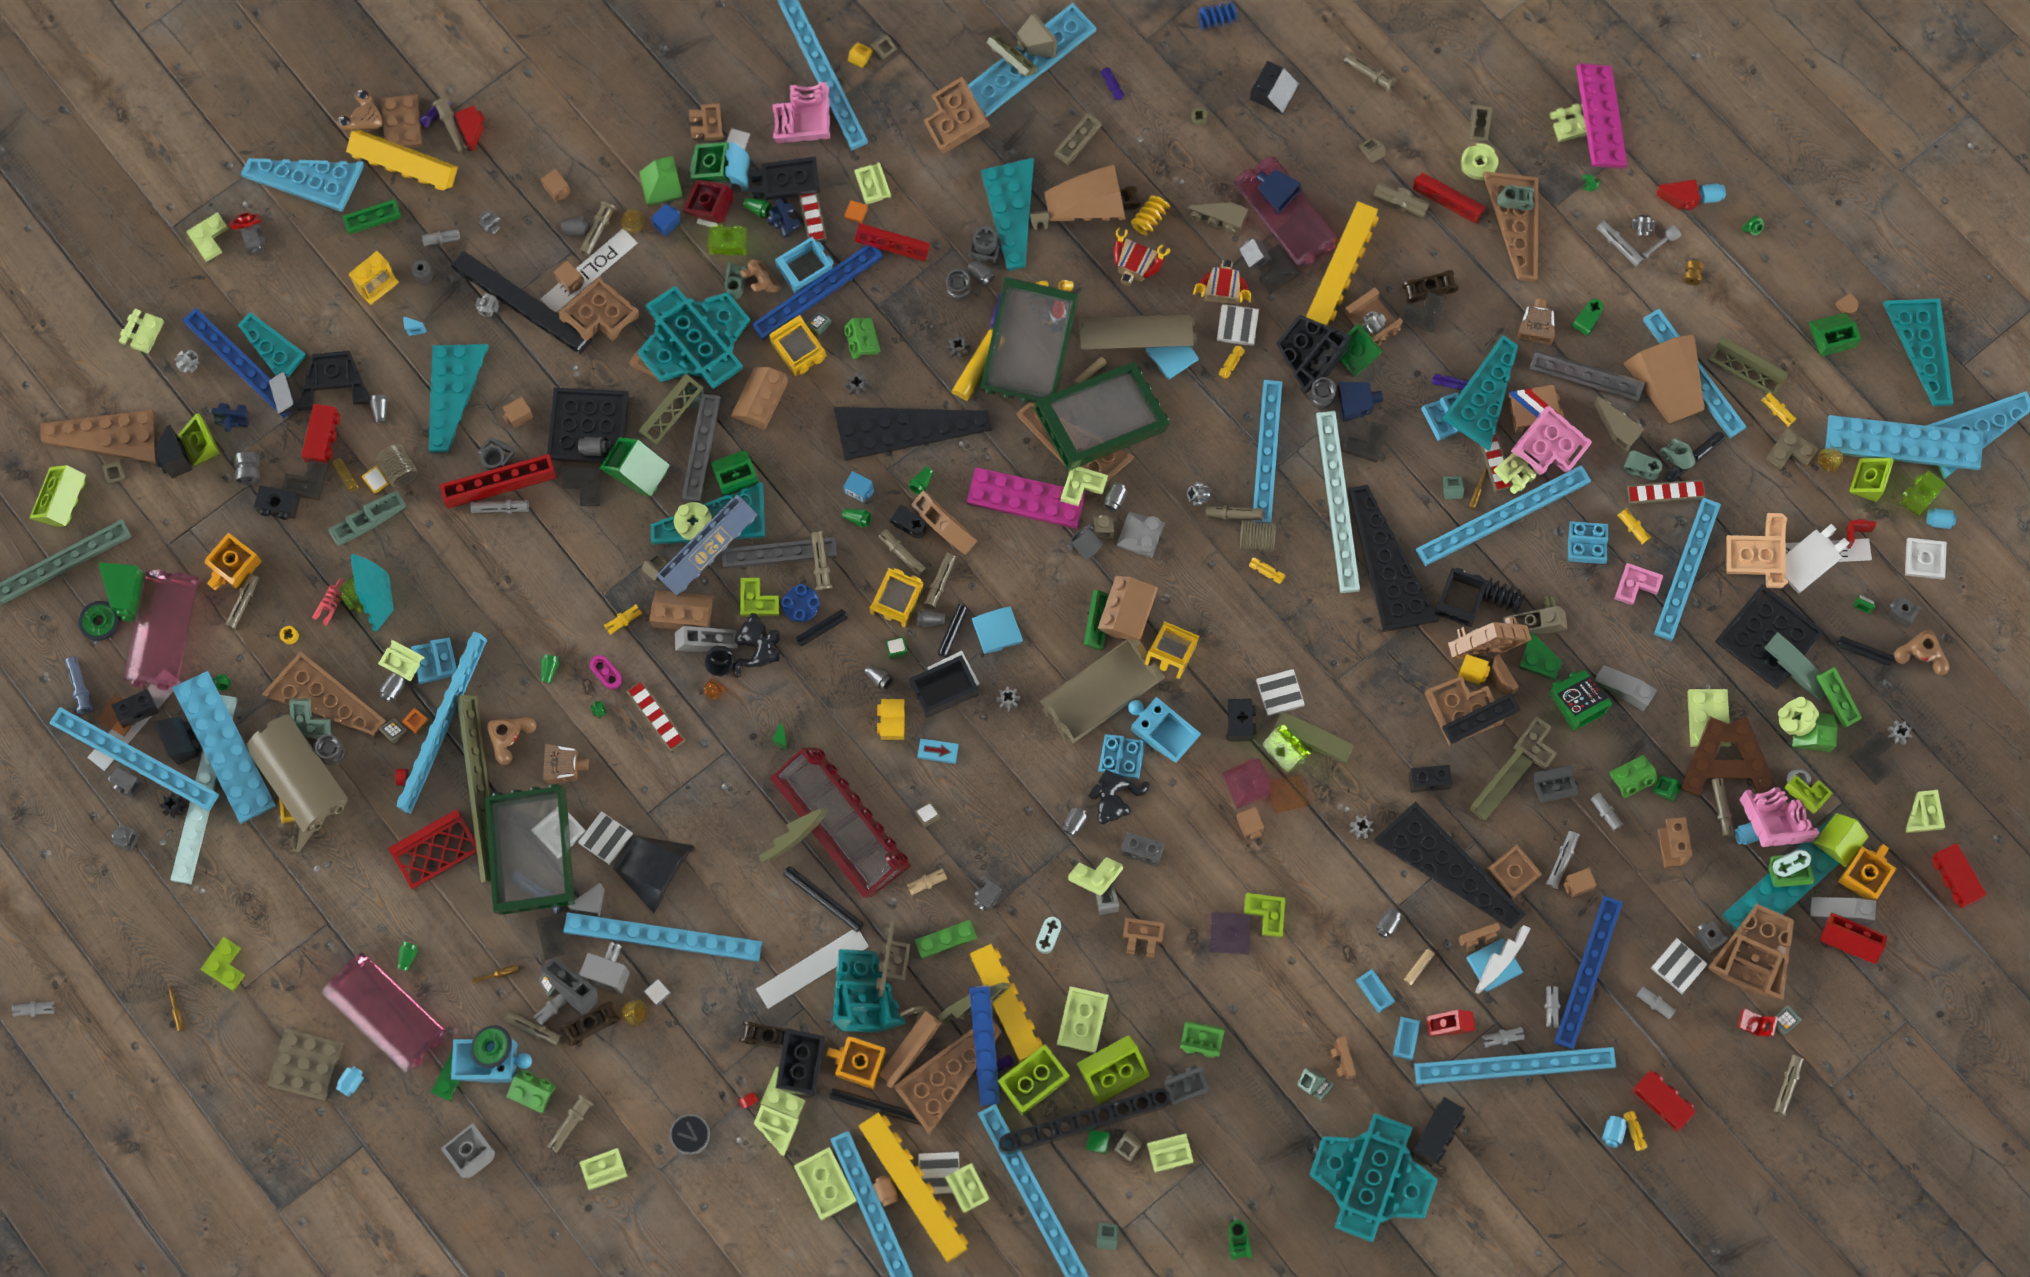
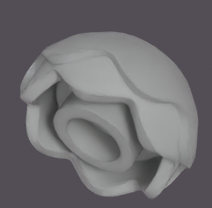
(1801, 773)

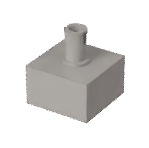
(605, 971)

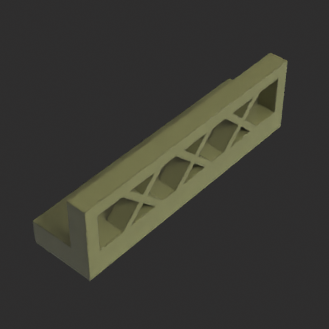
(1750, 361)
(680, 387)
(1501, 785)

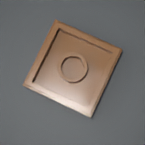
(1514, 871)

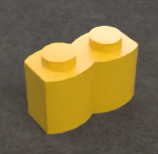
(1474, 669)
(892, 719)

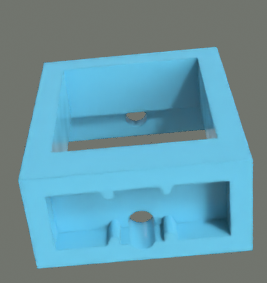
(784, 260)

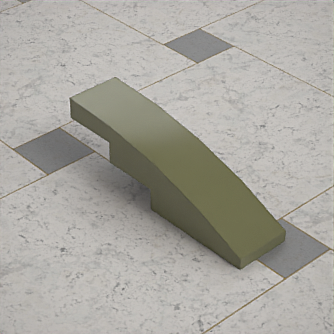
(1316, 738)
(797, 832)
(963, 1007)

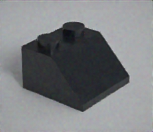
(1274, 88)
(171, 454)
(177, 739)

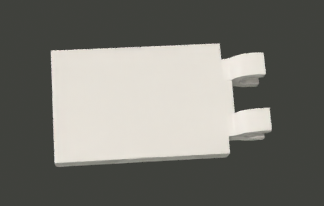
(1812, 558)

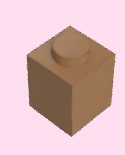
(555, 185)
(569, 277)
(517, 413)
(1250, 823)
(1579, 883)

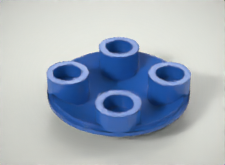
(800, 603)

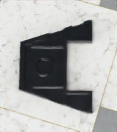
(332, 372)

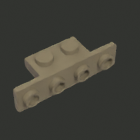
(895, 960)

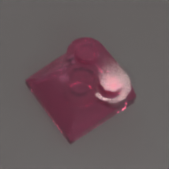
(1248, 783)

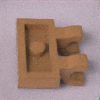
(711, 122)
(766, 278)
(1143, 931)
(1487, 933)
(1346, 1067)

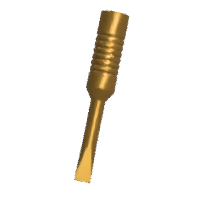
(1477, 492)
(499, 973)
(176, 1013)

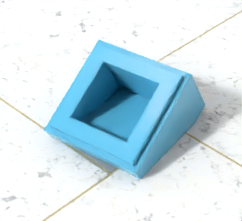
(413, 327)

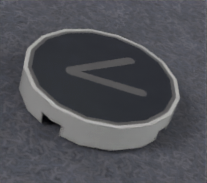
(690, 1134)

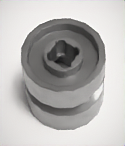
(958, 285)
(1322, 393)
(247, 468)
(330, 749)

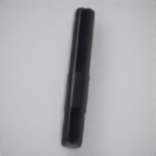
(1698, 453)

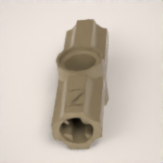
(1401, 200)

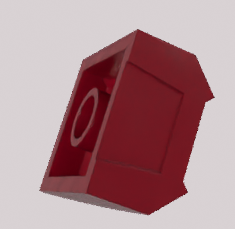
(709, 201)

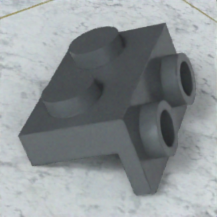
(1555, 784)
(1186, 1085)

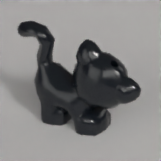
(754, 634)
(1112, 806)

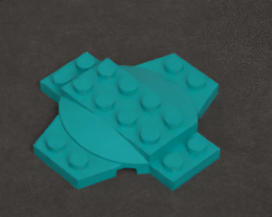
(694, 337)
(1373, 1177)

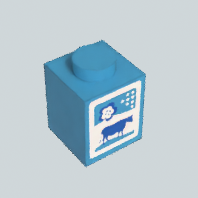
(858, 487)

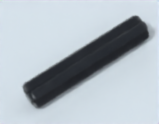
(821, 627)
(952, 630)
(1865, 651)

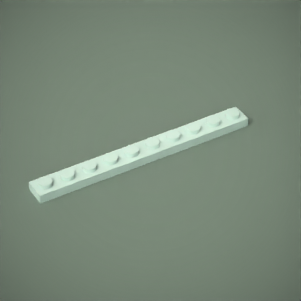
(1337, 502)
(196, 817)

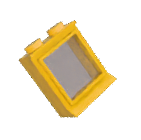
(373, 278)
(797, 346)
(897, 596)
(1173, 647)

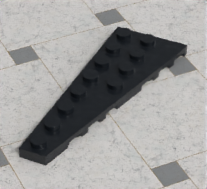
(885, 430)
(1394, 585)
(1433, 852)

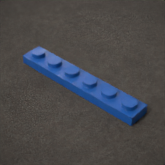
(984, 1045)

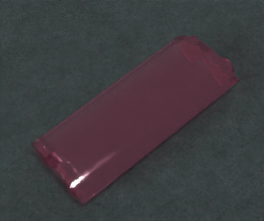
(1298, 226)
(161, 629)
(384, 1012)

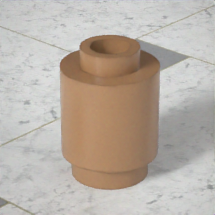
(886, 1190)

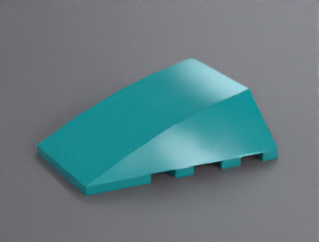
(373, 590)
(856, 997)

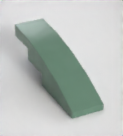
(367, 518)
(1797, 664)

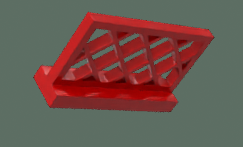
(425, 834)

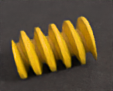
(1148, 214)

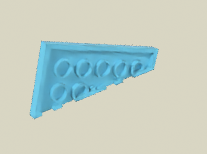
(310, 179)
(1990, 419)

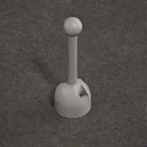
(1671, 234)

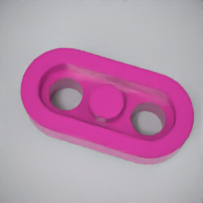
(606, 672)

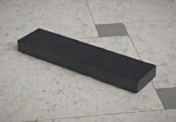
(1481, 718)

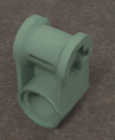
(1520, 198)
(735, 278)
(1678, 454)
(1640, 465)

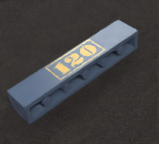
(707, 545)

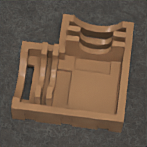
(957, 116)
(599, 309)
(1489, 639)
(1457, 702)

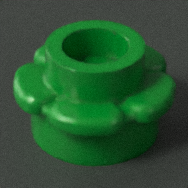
(221, 682)
(598, 709)

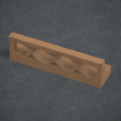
(910, 1049)

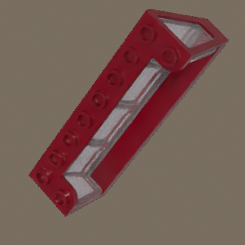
(848, 828)

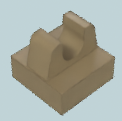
(1039, 216)

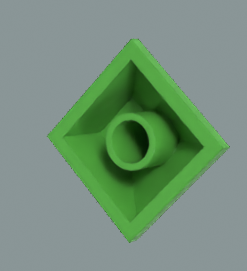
(661, 181)
(1821, 738)

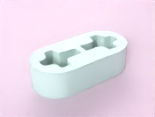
(1794, 867)
(1052, 937)

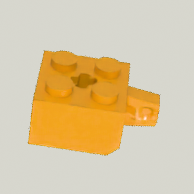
(230, 572)
(1873, 863)
(847, 1058)

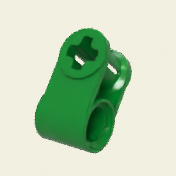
(1587, 318)
(1239, 1242)

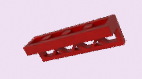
(1449, 197)
(892, 242)

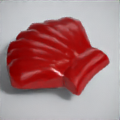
(244, 220)

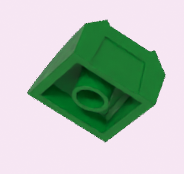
(709, 162)

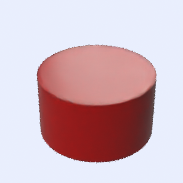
(401, 776)
(748, 1100)

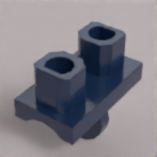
(780, 218)
(230, 418)

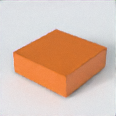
(856, 211)
(415, 721)

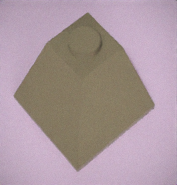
(1036, 38)

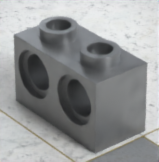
(1142, 849)

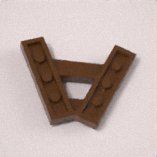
(1705, 766)

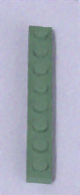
(63, 561)

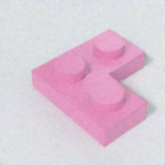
(1634, 579)

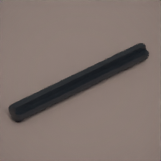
(822, 898)
(873, 1105)

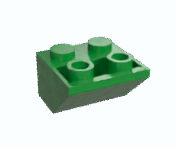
(1835, 334)
(734, 472)

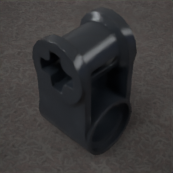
(906, 520)

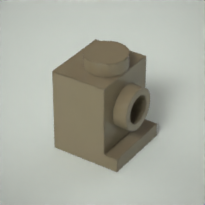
(1104, 527)

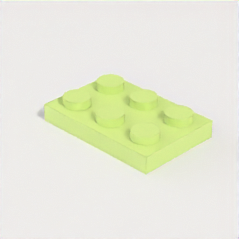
(1702, 705)
(1082, 1020)
(825, 1184)

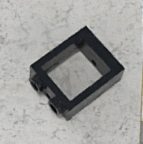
(1455, 614)

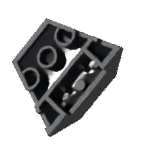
(1312, 350)
(649, 867)

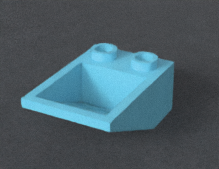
(1165, 730)
(466, 1069)

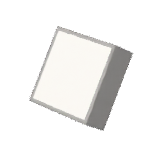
(657, 992)

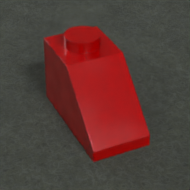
(471, 125)
(1680, 194)
(1450, 1023)

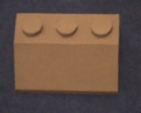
(760, 397)
(1127, 608)
(681, 610)

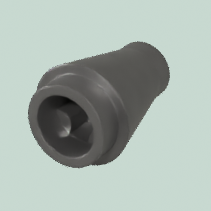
(379, 407)
(929, 618)
(880, 677)

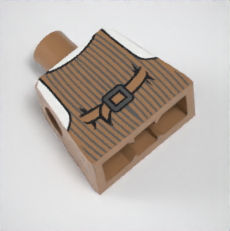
(1537, 324)
(562, 764)

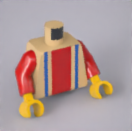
(1136, 260)
(1223, 285)

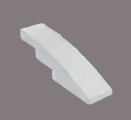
(1498, 963)

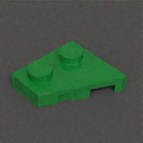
(1540, 659)

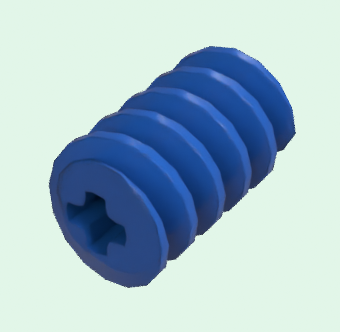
(1217, 14)

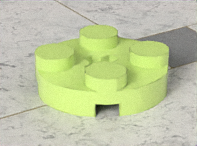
(1475, 152)
(685, 513)
(1791, 710)

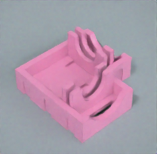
(805, 116)
(1550, 441)
(1776, 820)

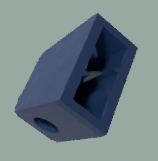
(1277, 189)
(1357, 399)

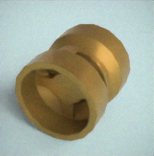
(1693, 272)

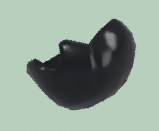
(719, 660)

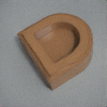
(1847, 304)

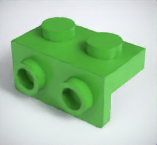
(861, 337)
(1634, 776)
(1801, 877)
(1202, 1039)
(531, 1090)

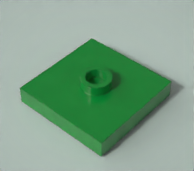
(1361, 351)

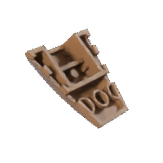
(1086, 197)
(1670, 377)
(1757, 953)

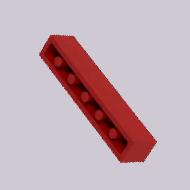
(498, 481)

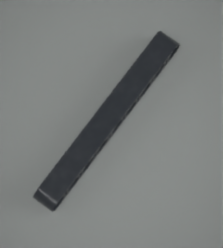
(519, 301)
(1091, 1114)

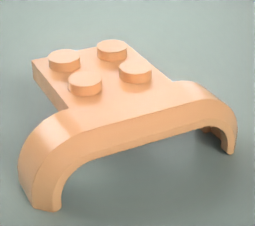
(1760, 554)

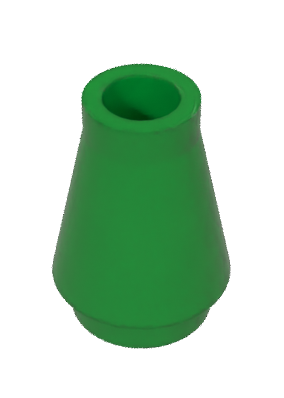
(758, 206)
(921, 480)
(857, 516)
(548, 667)
(407, 953)

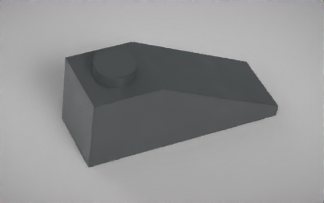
(570, 985)

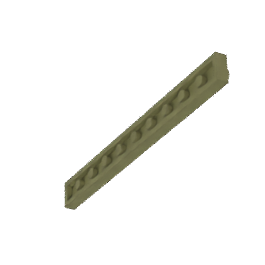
(476, 777)

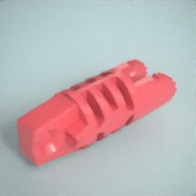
(330, 602)

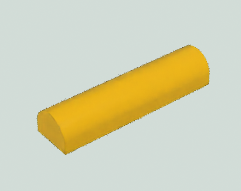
(974, 371)

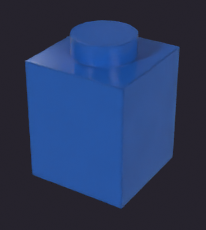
(666, 219)

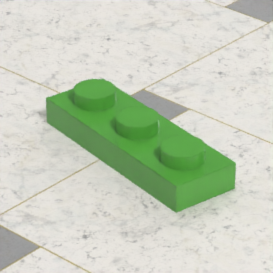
(1839, 697)
(945, 939)

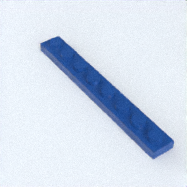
(817, 290)
(231, 355)
(1588, 972)

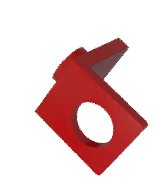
(1858, 525)
(1756, 1024)

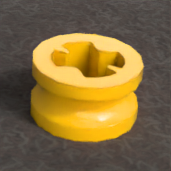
(284, 630)

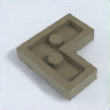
(1791, 445)
(1532, 743)

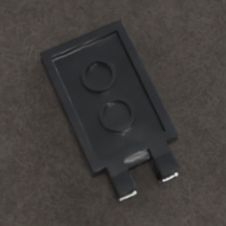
(786, 178)

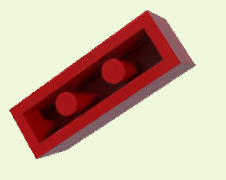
(321, 433)
(1958, 876)
(1853, 938)
(1664, 1100)

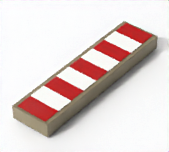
(813, 217)
(1492, 460)
(1665, 492)
(656, 716)

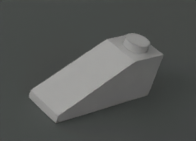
(702, 639)
(1626, 687)
(1854, 909)

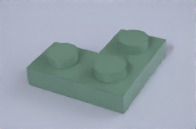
(309, 726)

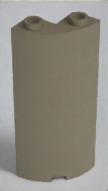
(1136, 331)
(1101, 690)
(296, 773)

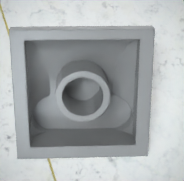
(1140, 534)
(469, 1152)

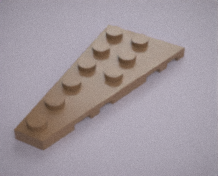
(1517, 225)
(114, 435)
(1107, 465)
(328, 697)
(939, 1081)

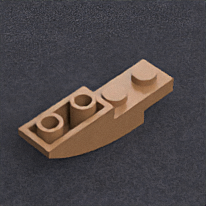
(943, 523)

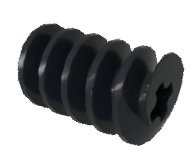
(1503, 595)

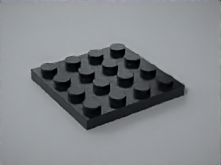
(585, 414)
(1756, 626)

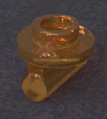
(714, 689)

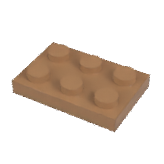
(402, 120)

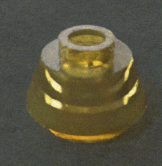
(633, 221)
(1830, 459)
(634, 1012)

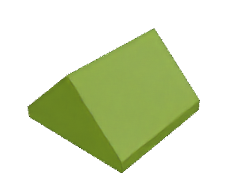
(198, 440)
(1871, 477)
(1841, 838)

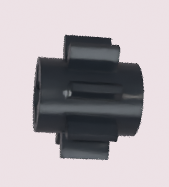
(176, 809)

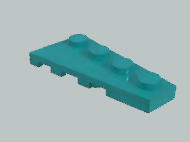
(273, 348)

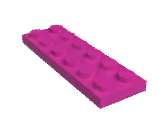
(1601, 116)
(1022, 498)

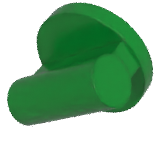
(1591, 184)
(1754, 225)

